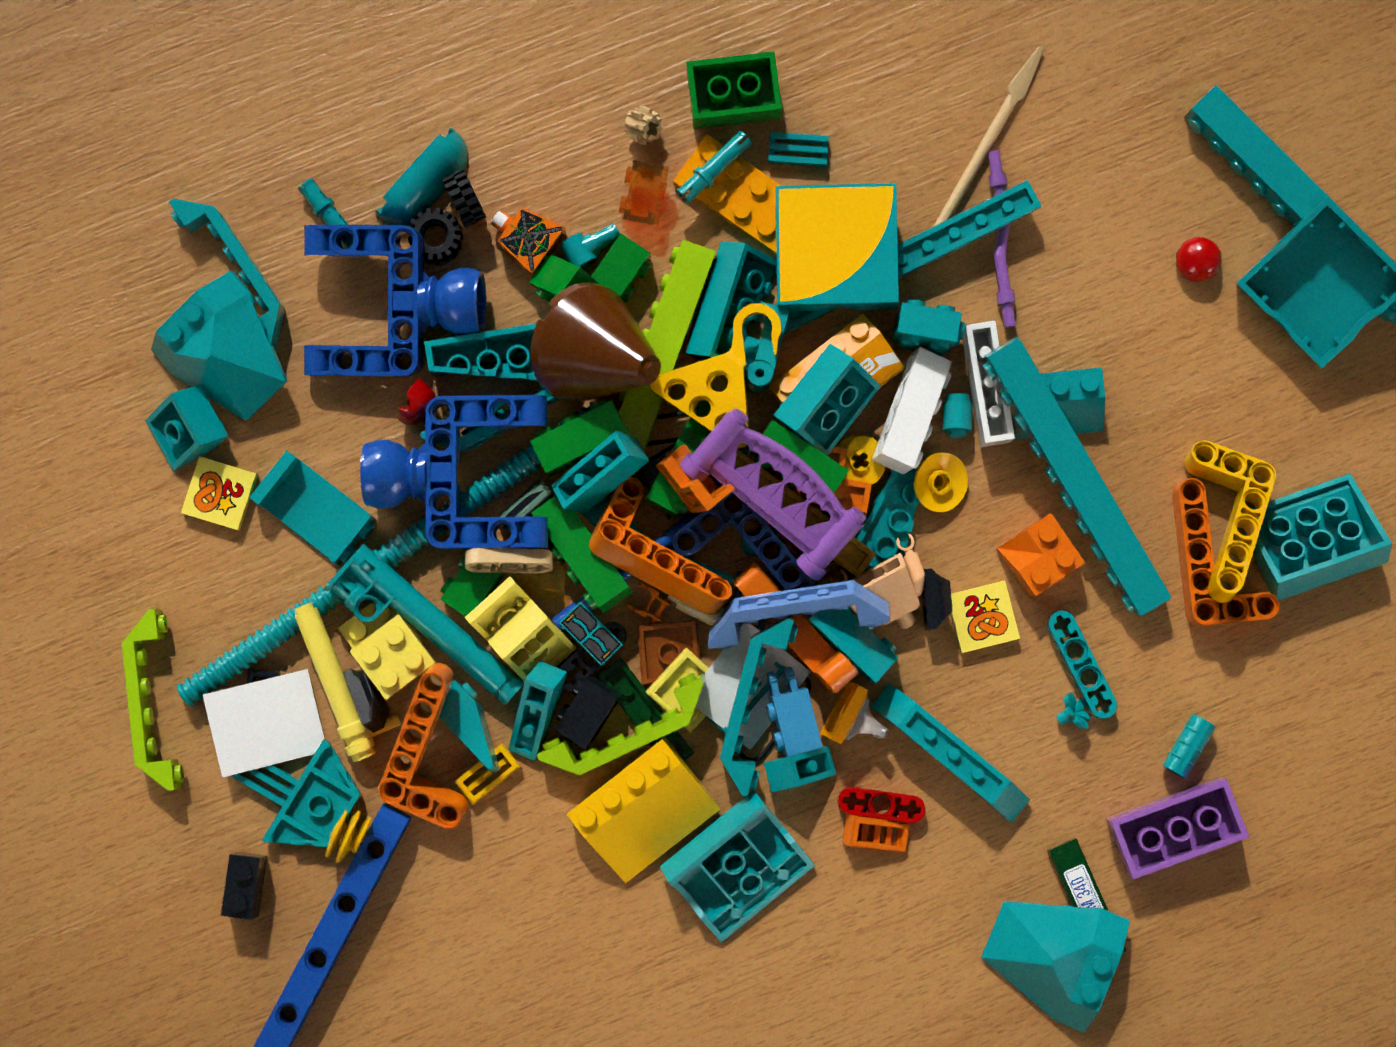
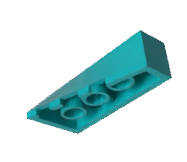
(736, 280)
(488, 353)

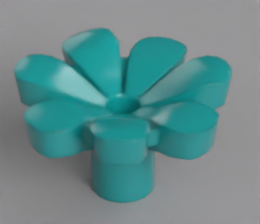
(1074, 712)

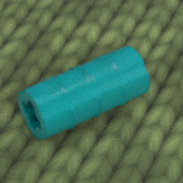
(1189, 746)

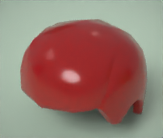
(1198, 259)
(419, 397)

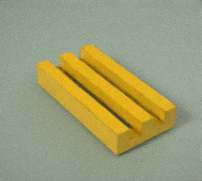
(508, 757)

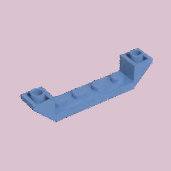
(809, 600)

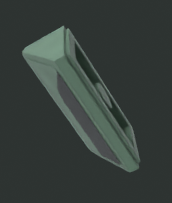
(529, 501)

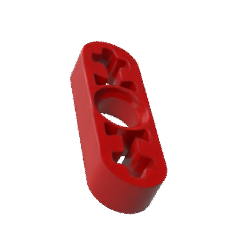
(904, 800)

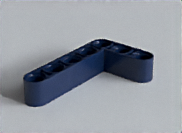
(756, 541)

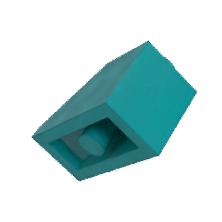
(800, 769)

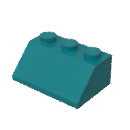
(1079, 397)
(827, 399)
(856, 642)

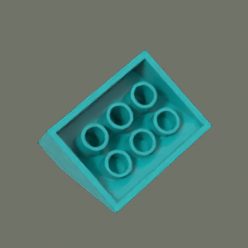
(1319, 538)

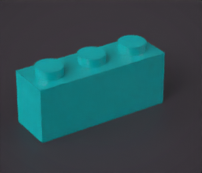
(600, 472)

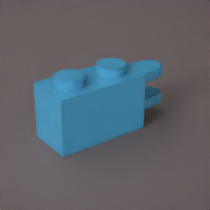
(792, 716)

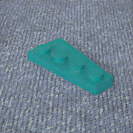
(890, 517)

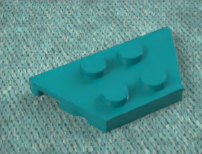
(315, 801)

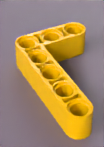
(1241, 515)

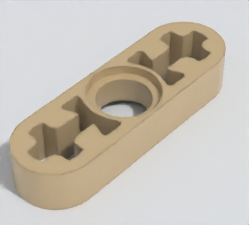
(508, 560)

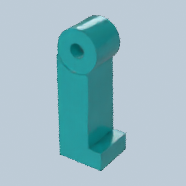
(761, 370)

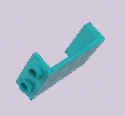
(313, 508)

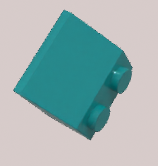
(186, 427)

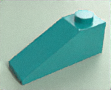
(536, 709)
(467, 720)

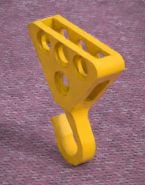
(732, 365)

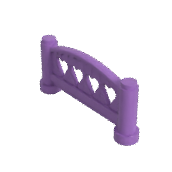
(818, 542)

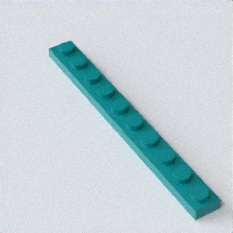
(948, 237)

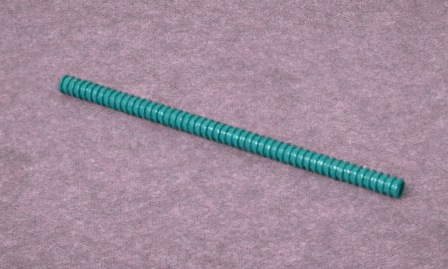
(392, 553)

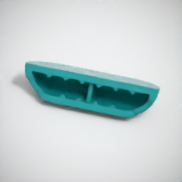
(422, 181)

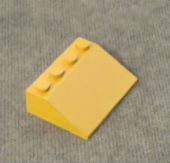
(644, 810)

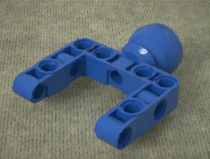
(422, 301)
(393, 473)

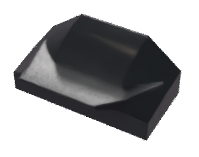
(935, 599)
(368, 700)

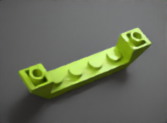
(149, 628)
(562, 754)

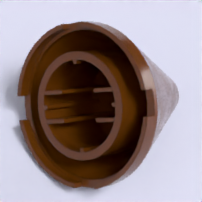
(591, 346)

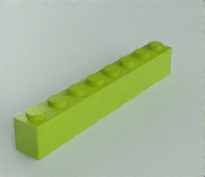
(668, 332)

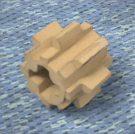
(643, 125)

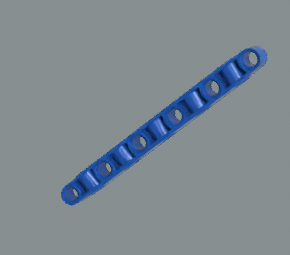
(334, 928)

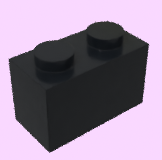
(588, 711)
(244, 885)

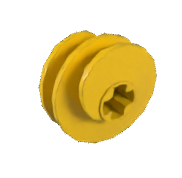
(864, 447)
(347, 836)

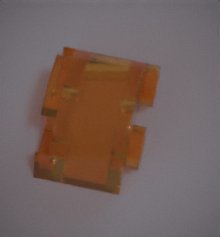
(645, 192)

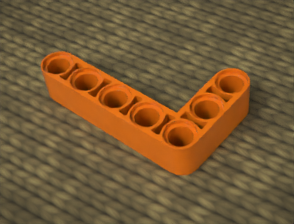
(650, 560)
(1204, 566)
(829, 667)
(414, 749)

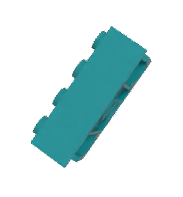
(737, 866)

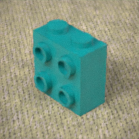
(927, 327)

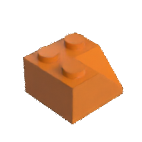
(1040, 555)

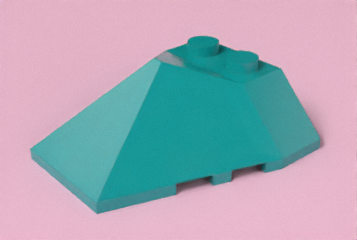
(221, 347)
(1058, 956)

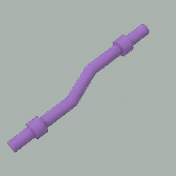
(1005, 296)

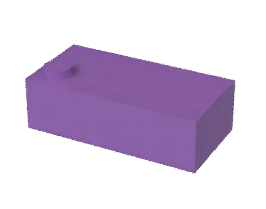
(1177, 827)

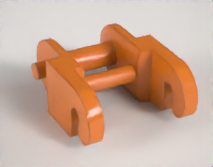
(654, 595)

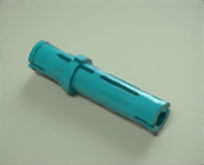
(704, 175)
(324, 208)

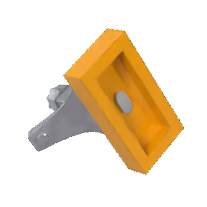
(852, 716)

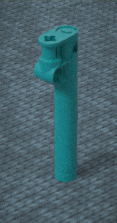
(375, 580)

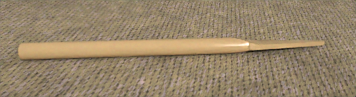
(1016, 91)

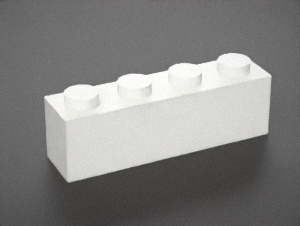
(912, 411)
(991, 413)

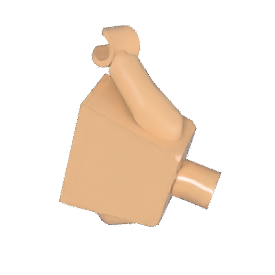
(896, 581)

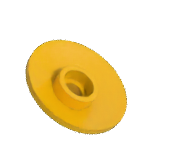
(951, 482)

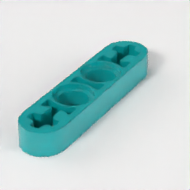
(1086, 661)

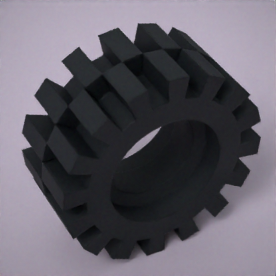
(464, 198)
(449, 223)

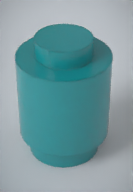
(957, 415)

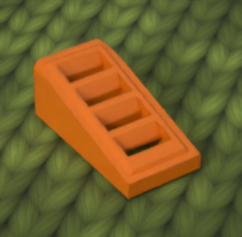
(851, 833)

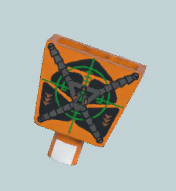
(528, 237)

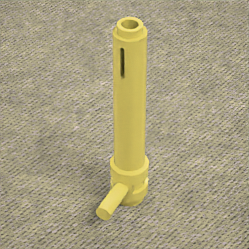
(356, 736)

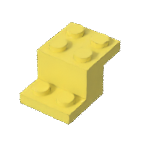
(519, 629)
(387, 649)

